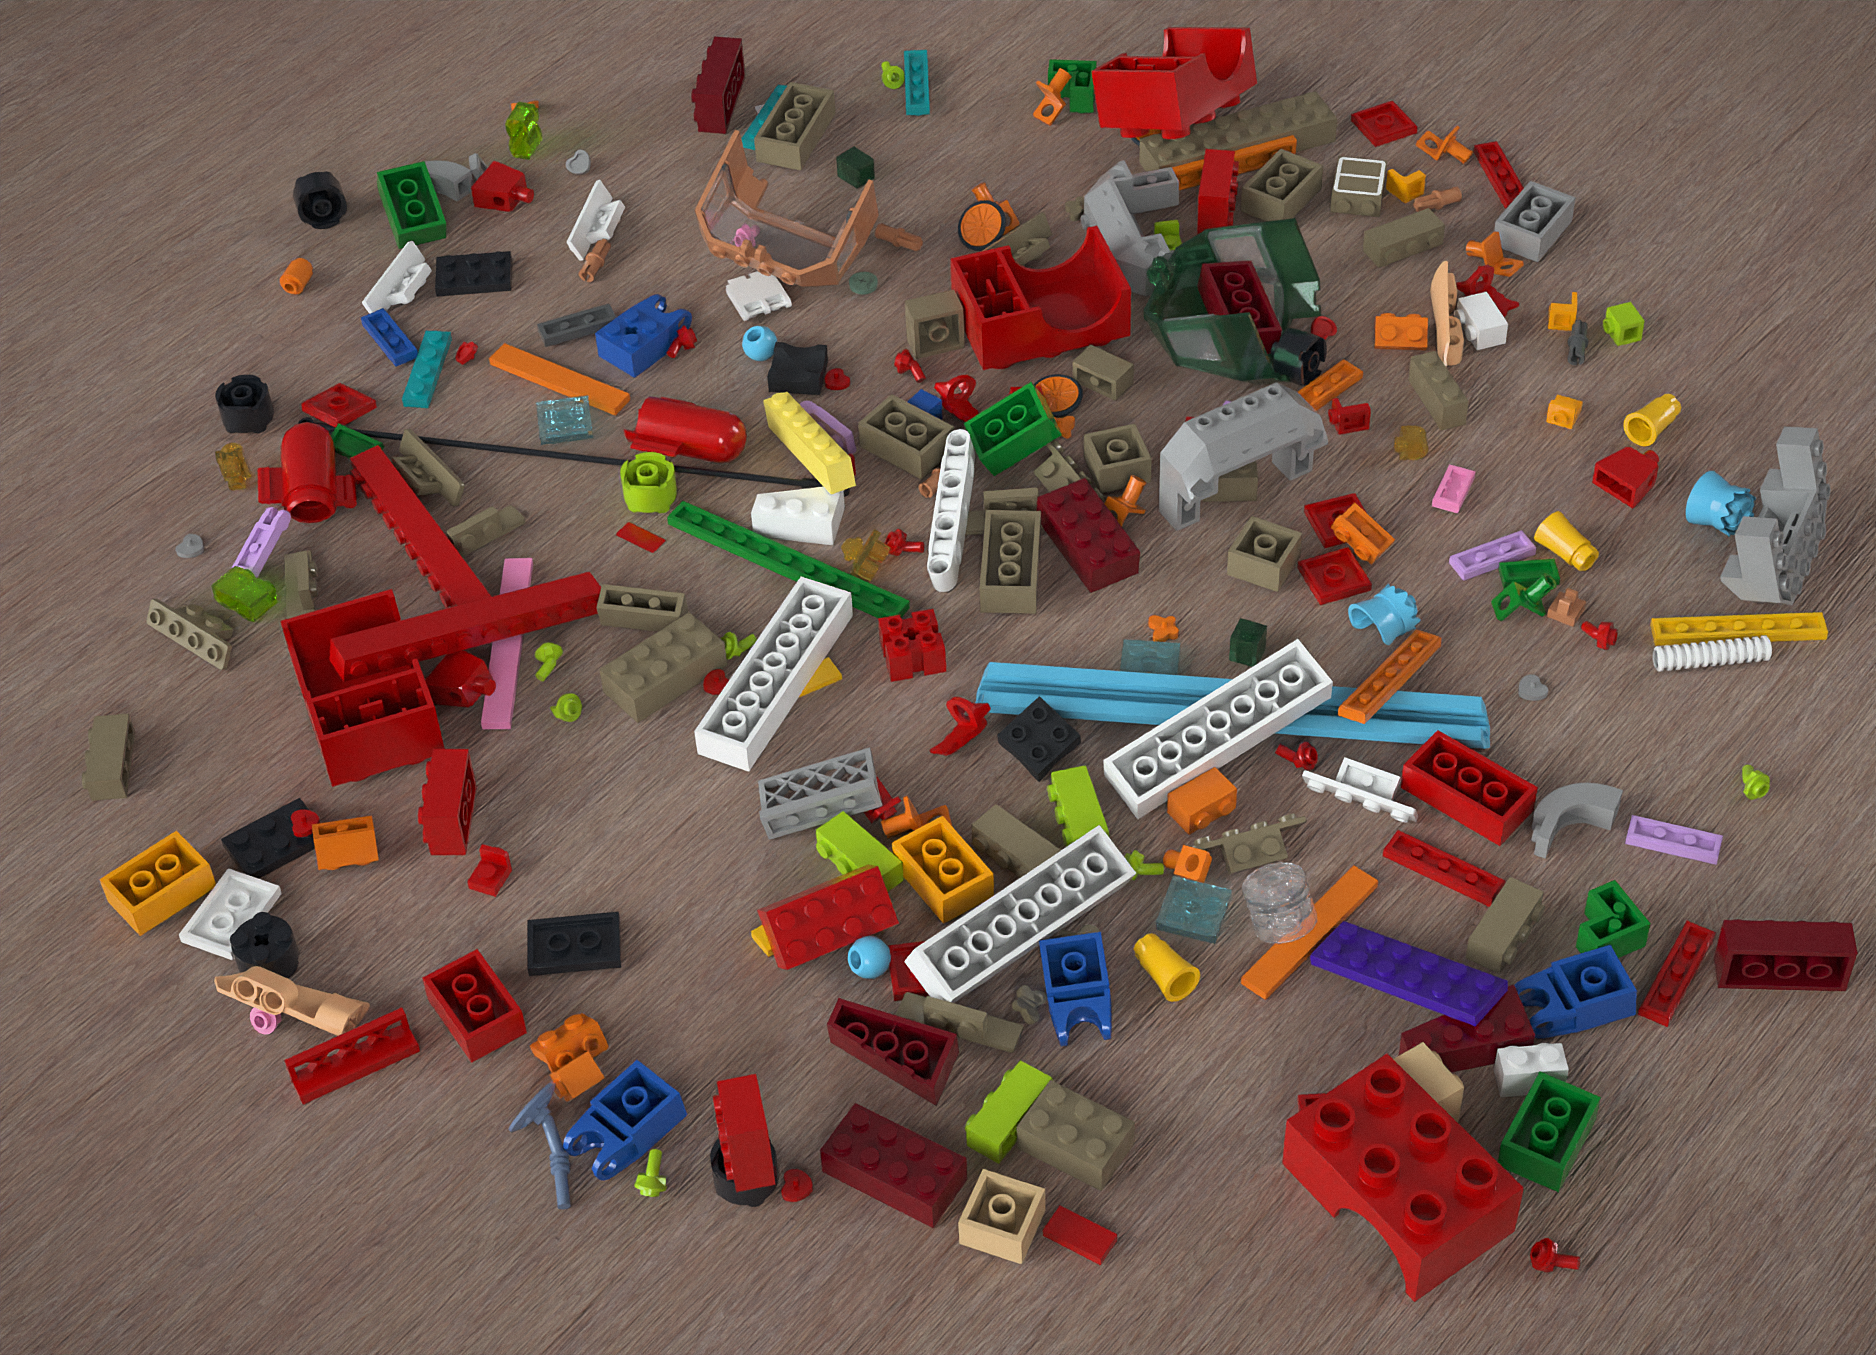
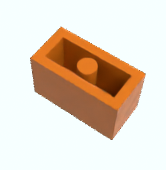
(1202, 801)
(345, 843)

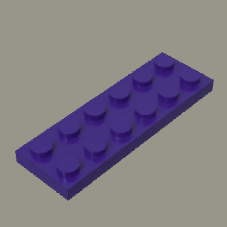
(1409, 973)

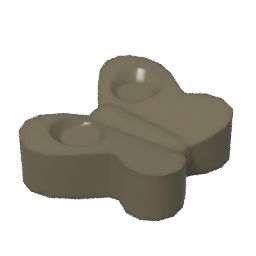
(1075, 208)
(1028, 1003)

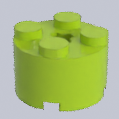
(648, 483)

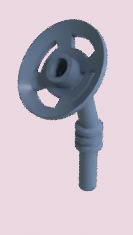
(537, 1112)

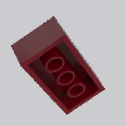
(719, 85)
(1235, 290)
(1088, 535)
(1785, 955)
(894, 1165)

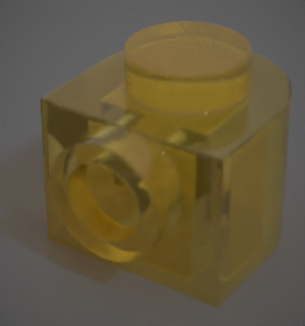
(1411, 443)

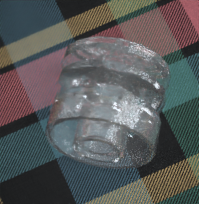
(1279, 902)

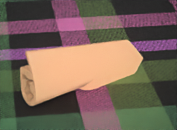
(1449, 329)
(279, 994)

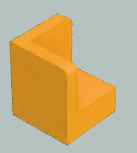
(1405, 187)
(1563, 315)

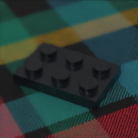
(473, 273)
(268, 842)
(573, 943)

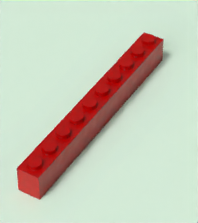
(416, 529)
(464, 626)

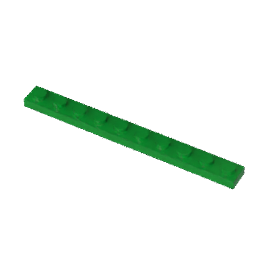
(783, 559)

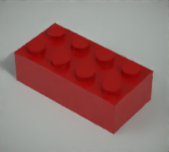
(1468, 787)
(827, 916)

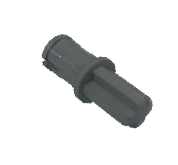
(1577, 342)

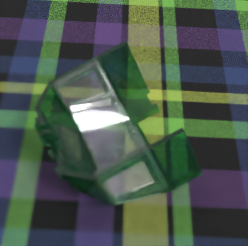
(1231, 342)

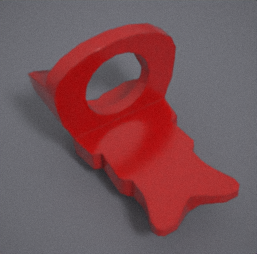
(1472, 287)
(958, 403)
(967, 727)

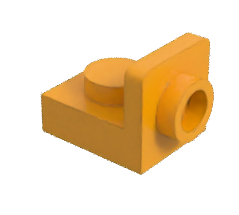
(1564, 411)

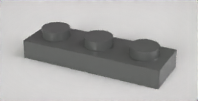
(575, 325)

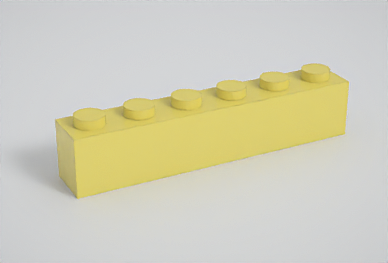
(809, 442)

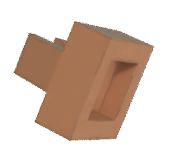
(1567, 607)

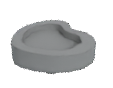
(579, 163)
(190, 547)
(1532, 689)

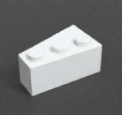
(799, 515)

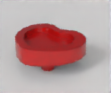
(1323, 327)
(466, 352)
(836, 380)
(715, 682)
(303, 821)
(797, 1185)

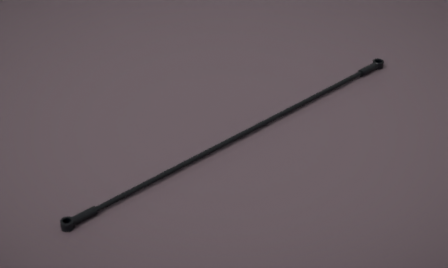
(804, 483)

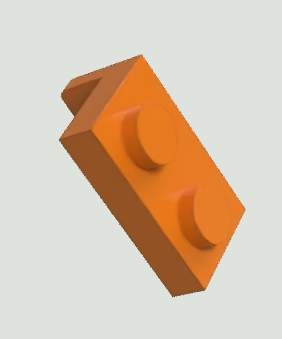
(1400, 332)
(1362, 534)
(570, 1041)

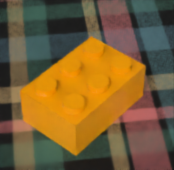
(944, 869)
(158, 883)

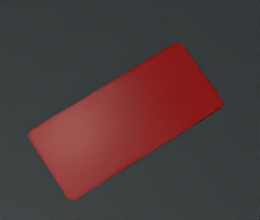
(640, 537)

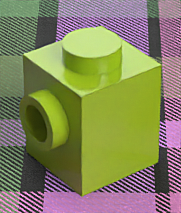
(1623, 323)

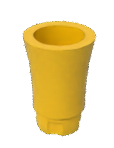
(1648, 422)
(1566, 541)
(1166, 967)

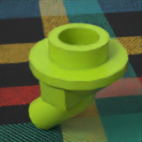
(892, 75)
(733, 647)
(548, 654)
(1755, 782)
(1136, 862)
(651, 1182)

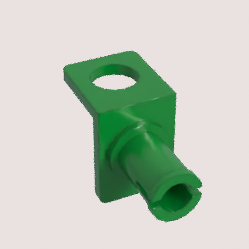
(1526, 597)

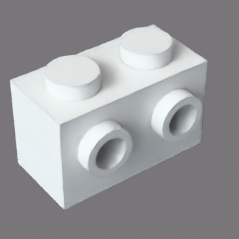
(1481, 321)
(1519, 1066)

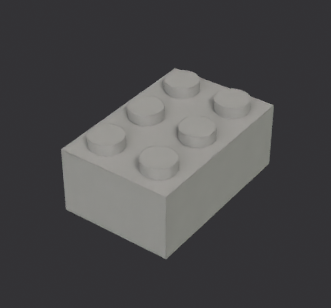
(1534, 220)

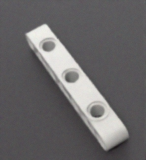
(951, 510)

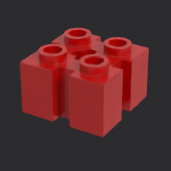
(912, 645)

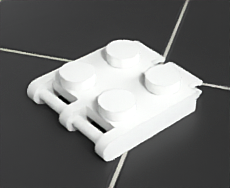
(757, 295)

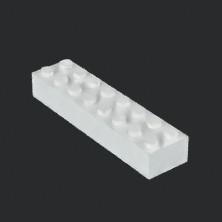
(773, 674)
(1218, 727)
(1020, 917)

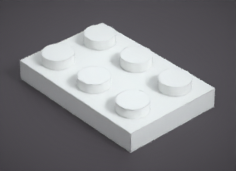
(226, 907)

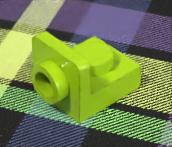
(1170, 232)

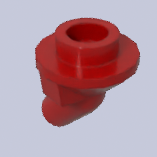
(685, 338)
(905, 362)
(898, 543)
(1605, 634)
(1304, 757)
(1545, 1257)

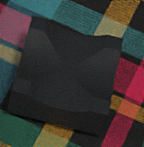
(797, 369)
(1039, 738)

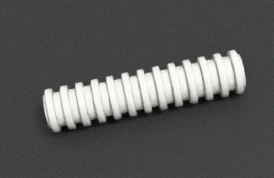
(1712, 653)

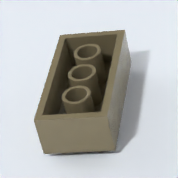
(795, 126)
(1010, 562)
(663, 667)

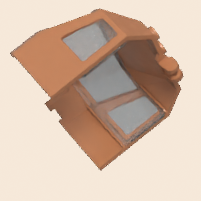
(772, 243)

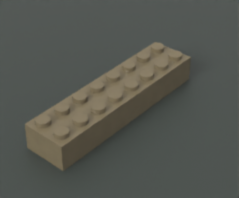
(1301, 116)

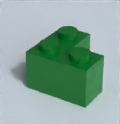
(1080, 86)
(1612, 922)

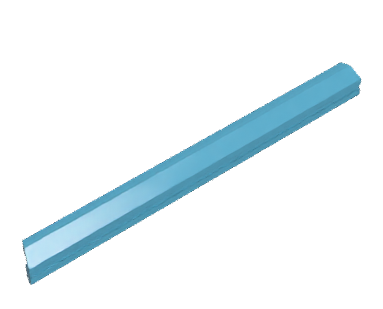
(1158, 697)

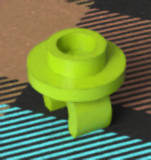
(567, 707)

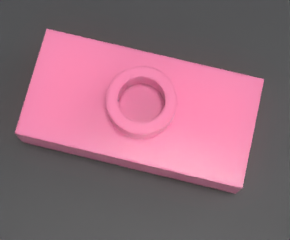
(1453, 488)

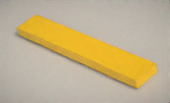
(1713, 628)

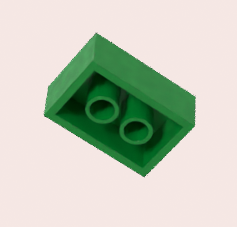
(411, 204)
(1012, 429)
(1548, 1131)

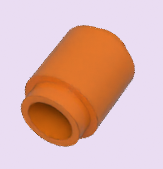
(296, 276)

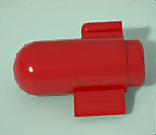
(687, 430)
(307, 476)

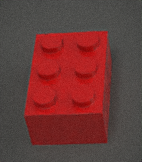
(1217, 190)
(448, 802)
(474, 1005)
(743, 1133)

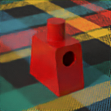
(501, 188)
(1627, 474)
(460, 680)

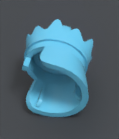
(1718, 503)
(1389, 610)

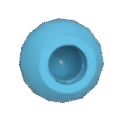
(759, 343)
(869, 957)

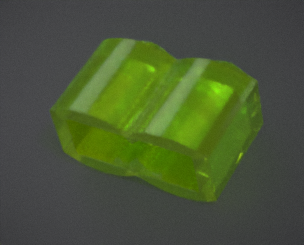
(523, 130)
(244, 593)

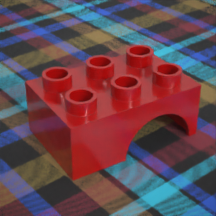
(1183, 87)
(1041, 312)
(369, 720)
(1406, 1170)

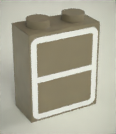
(1358, 186)

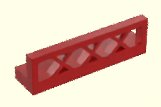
(353, 1059)

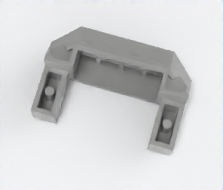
(1111, 208)
(1230, 437)
(1785, 537)

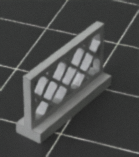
(820, 805)

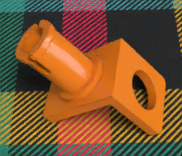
(1052, 96)
(1449, 145)
(982, 193)
(1491, 251)
(1128, 501)
(911, 819)
(1189, 863)

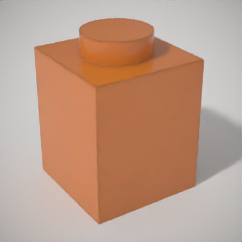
(576, 1077)

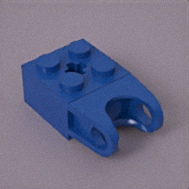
(640, 335)
(1077, 983)
(1579, 993)
(626, 1120)

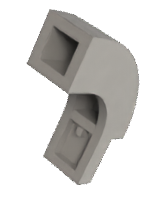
(450, 178)
(1573, 804)

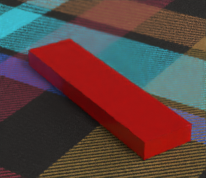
(1498, 171)
(1443, 868)
(1676, 973)

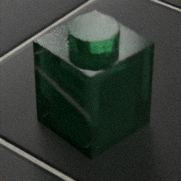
(855, 167)
(1248, 642)

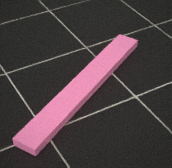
(506, 654)

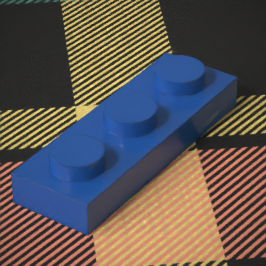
(389, 337)

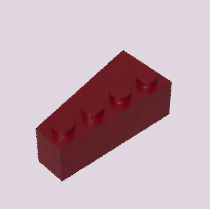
(895, 1046)
(1470, 1046)

